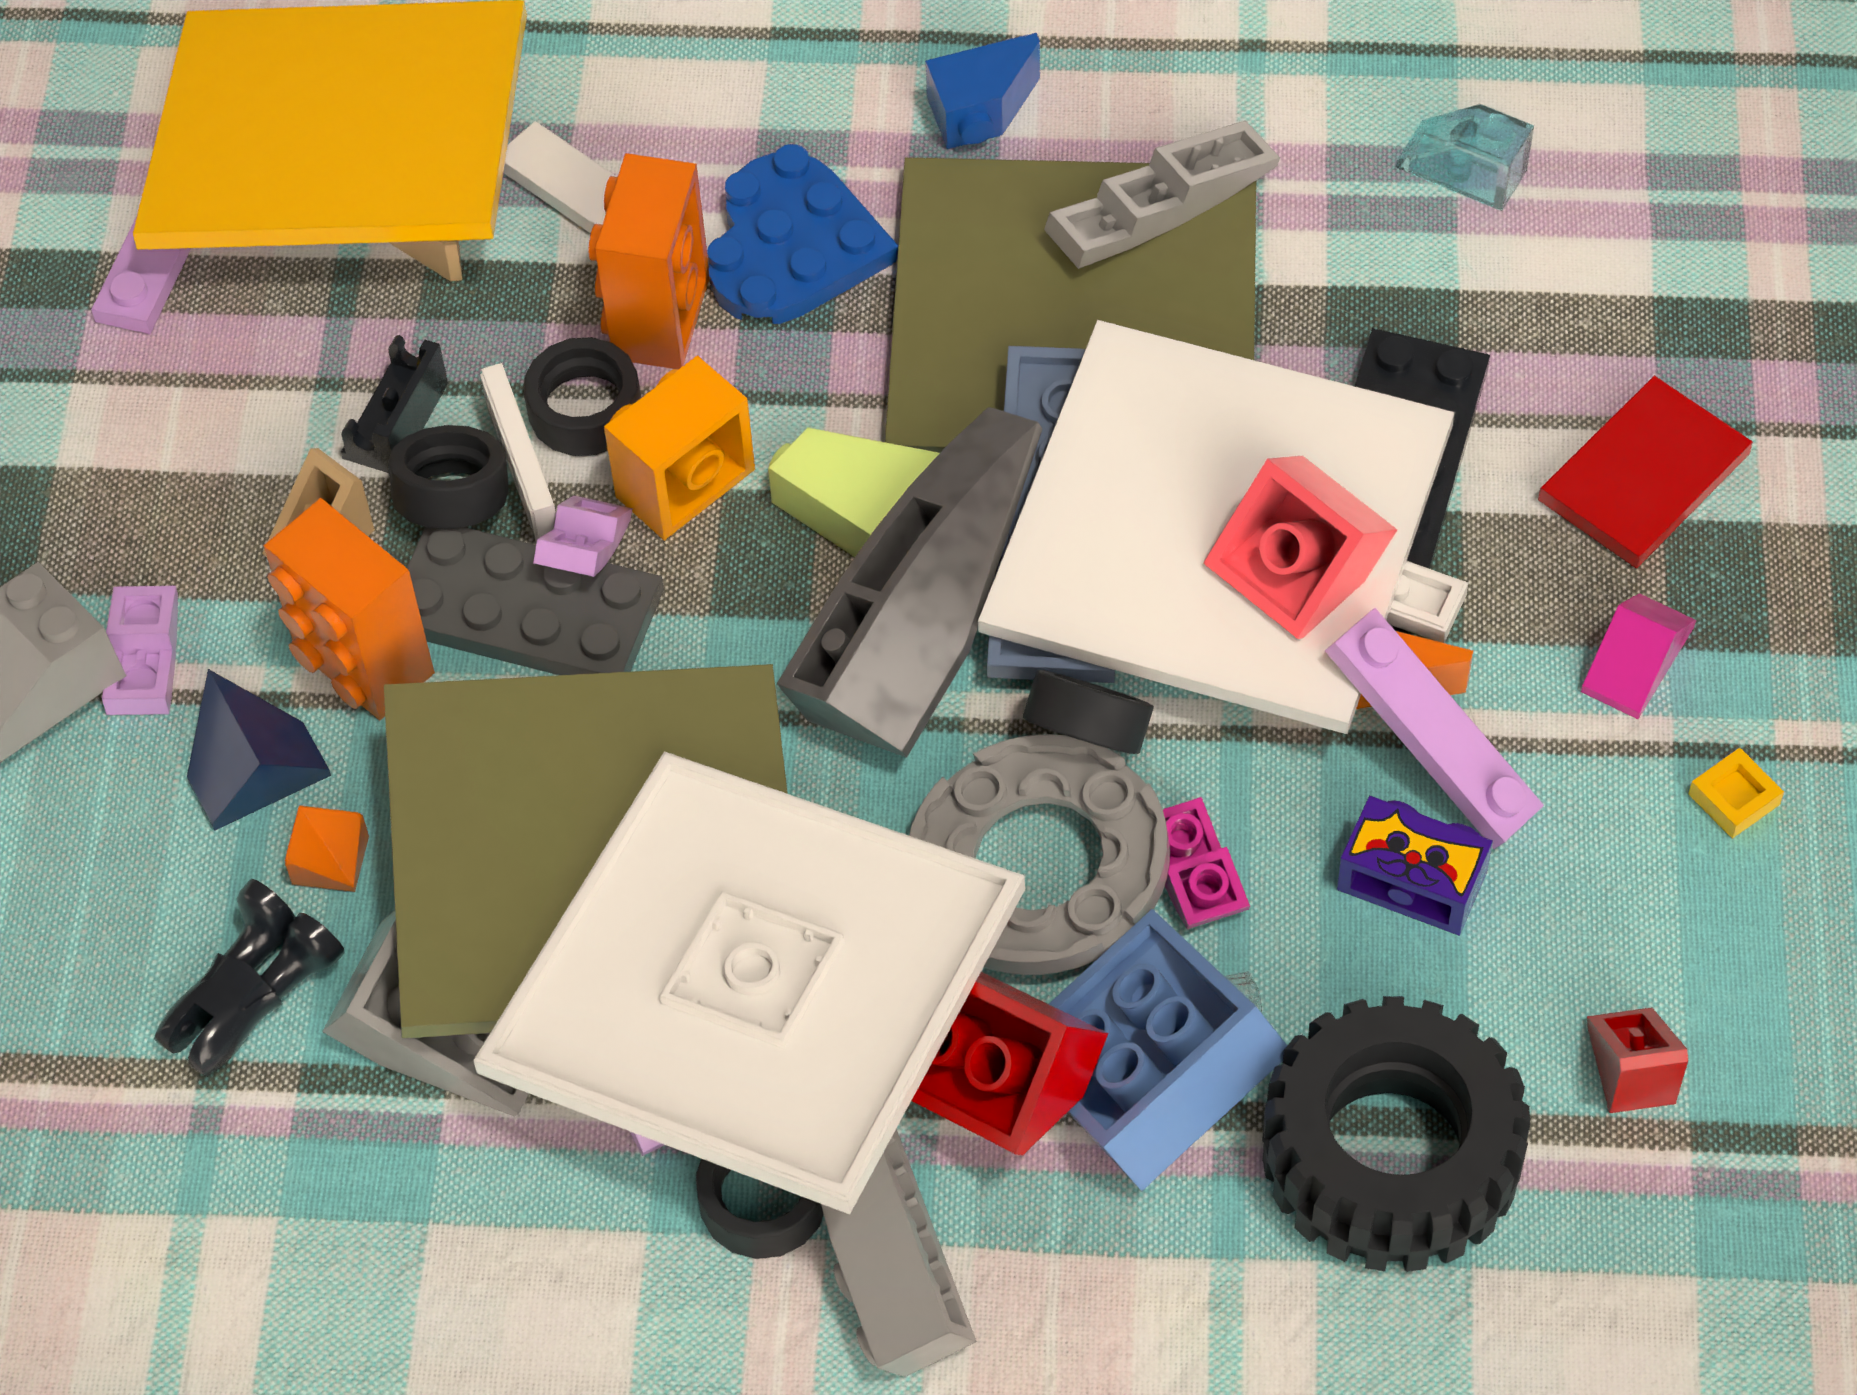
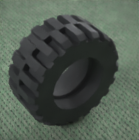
(1410, 1055)

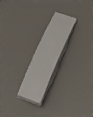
(1152, 200)

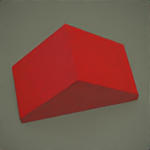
(1637, 1059)

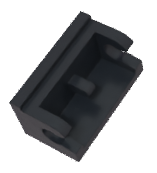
(398, 404)

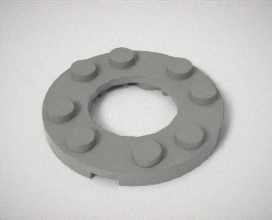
(1097, 787)

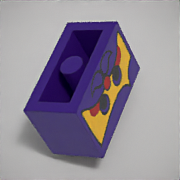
(1414, 864)

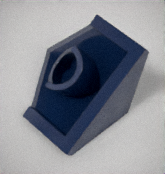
(247, 753)

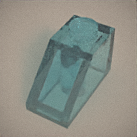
(1471, 153)

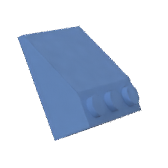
(1175, 1048)

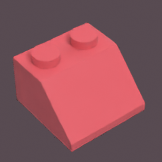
(1298, 544)

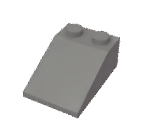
(49, 657)
(370, 1024)

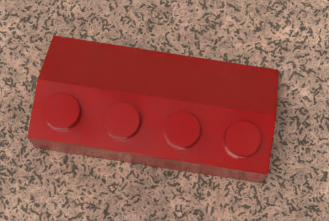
(1010, 1066)

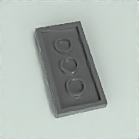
(496, 603)

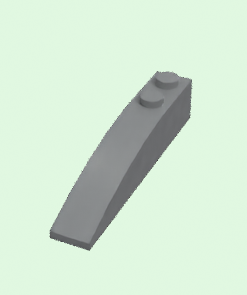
(897, 1271)

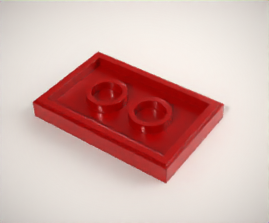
(1645, 471)

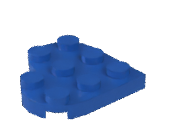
(792, 238)

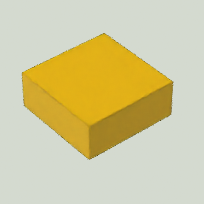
(1736, 793)

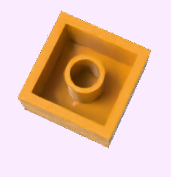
(680, 446)

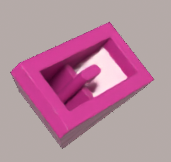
(1636, 654)

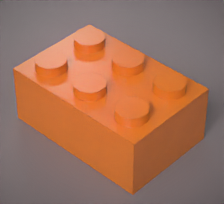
(651, 259)
(347, 607)

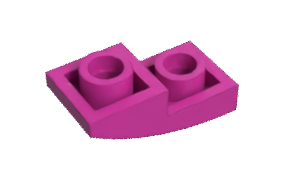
(1200, 872)

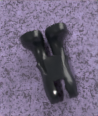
(235, 990)

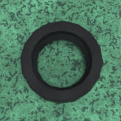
(566, 362)
(455, 501)
(1088, 712)
(747, 1237)

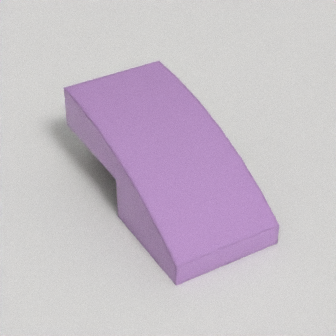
(583, 535)
(145, 640)

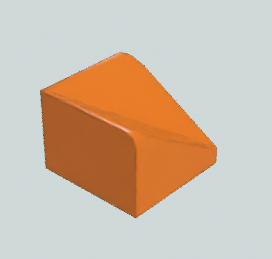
(326, 848)

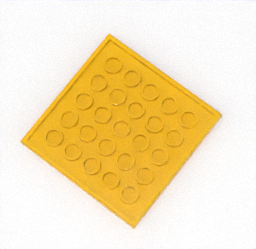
(334, 126)

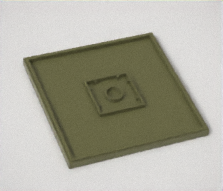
(989, 277)
(513, 797)

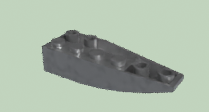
(915, 591)

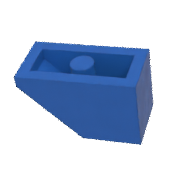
(982, 88)

